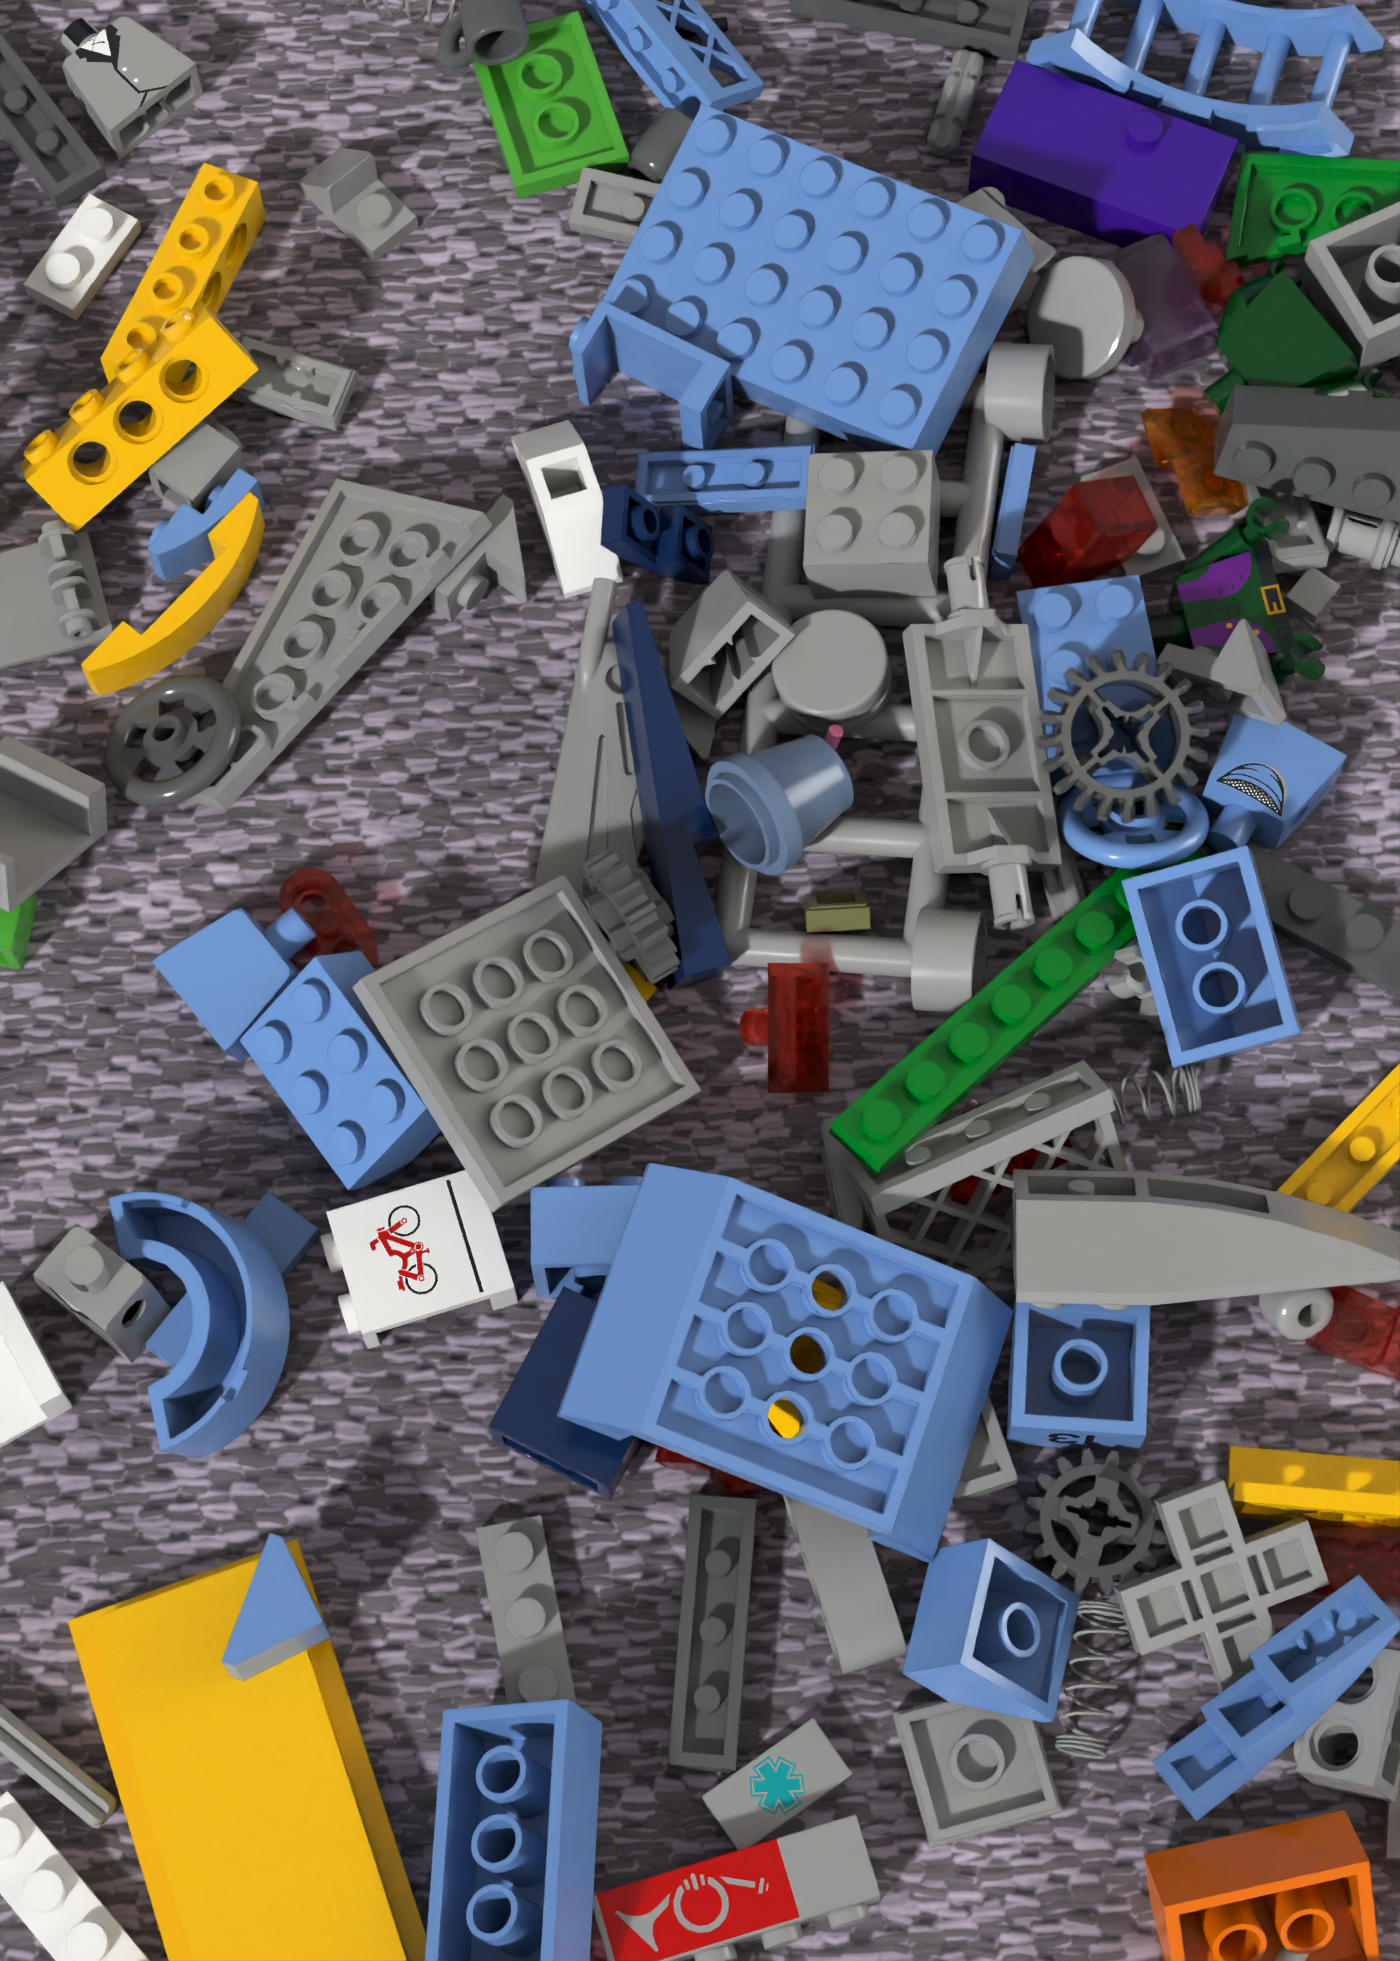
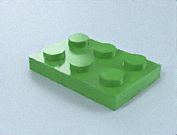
(552, 109)

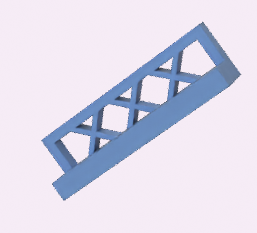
(669, 64)

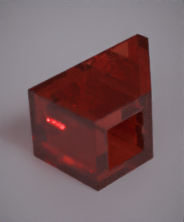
(1088, 532)

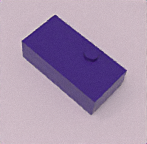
(1098, 160)

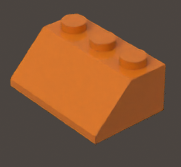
(1266, 1889)

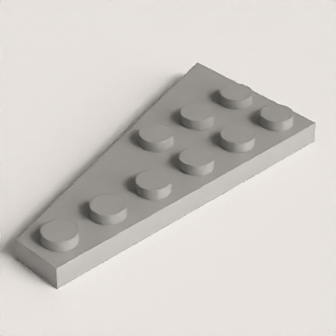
(338, 601)

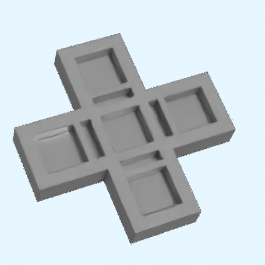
(1218, 1580)

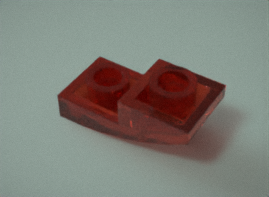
(1206, 268)

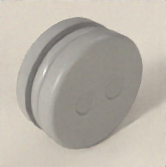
(833, 671)

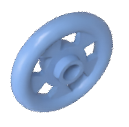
(1128, 843)

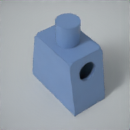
(235, 971)

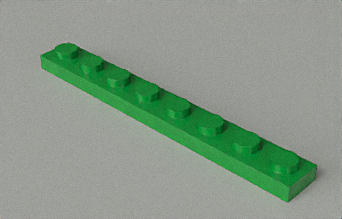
(991, 1026)

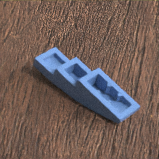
(1277, 1701)

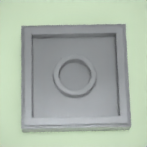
(974, 1770)

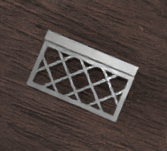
(982, 1146)

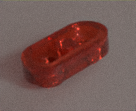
(336, 923)

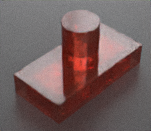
(793, 1027)

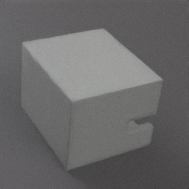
(1311, 596)

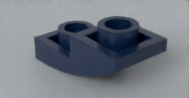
(655, 538)

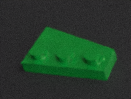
(1298, 198)

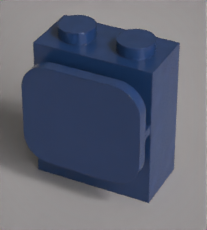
(529, 1410)

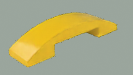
(132, 657)

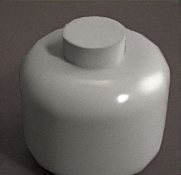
(1299, 1312)

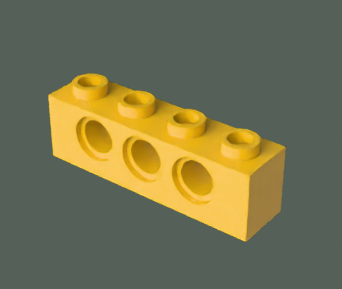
(192, 263)
(83, 490)

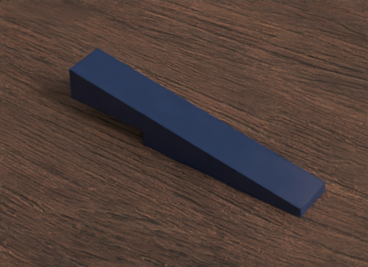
(670, 802)

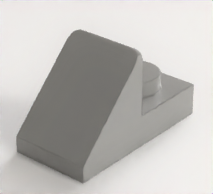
(358, 202)
(493, 557)
(1232, 681)

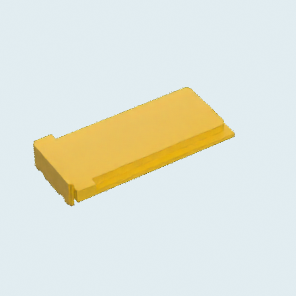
(248, 1792)

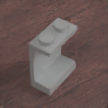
(45, 819)

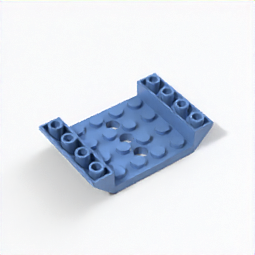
(701, 1338)

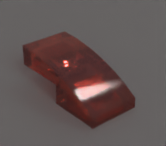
(1361, 1333)

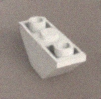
(566, 505)

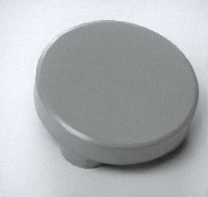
(1085, 314)

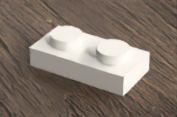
(82, 257)

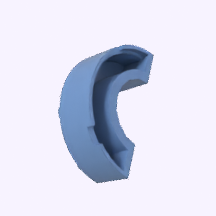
(236, 1318)

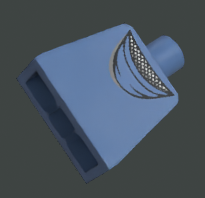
(1266, 782)

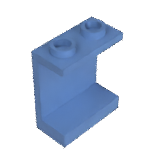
(660, 361)

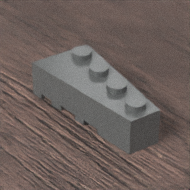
(1314, 446)

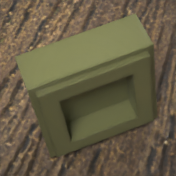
(836, 911)

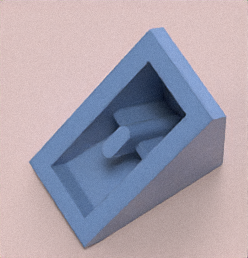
(275, 1616)

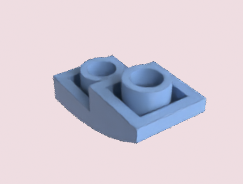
(183, 540)

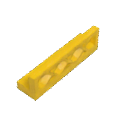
(1314, 1486)

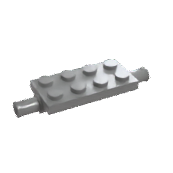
(977, 745)

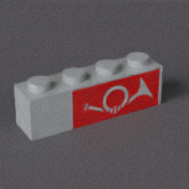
(742, 1898)

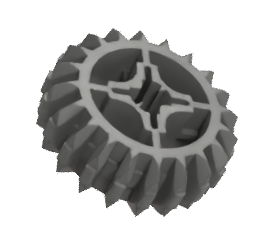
(1142, 758)

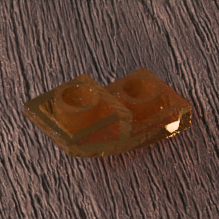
(1185, 443)

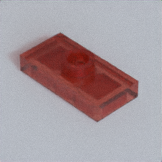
(1361, 1552)

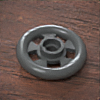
(173, 740)

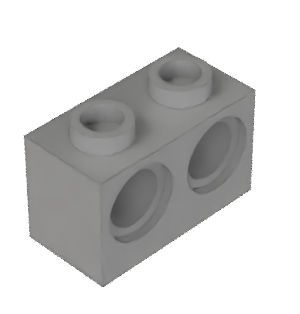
(1371, 1720)

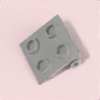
(50, 597)

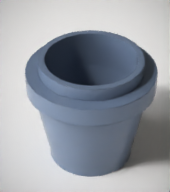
(777, 801)

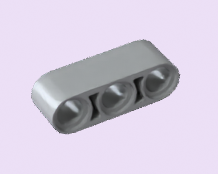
(847, 1587)

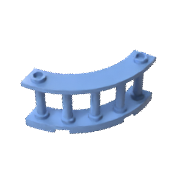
(1276, 32)

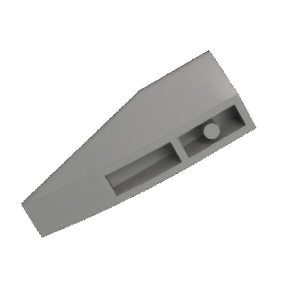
(1180, 1240)

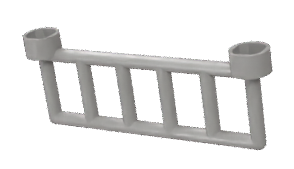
(939, 946)

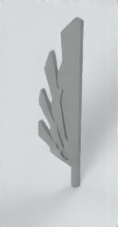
(595, 781)

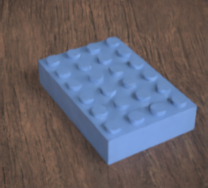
(822, 282)

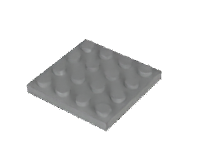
(526, 1041)

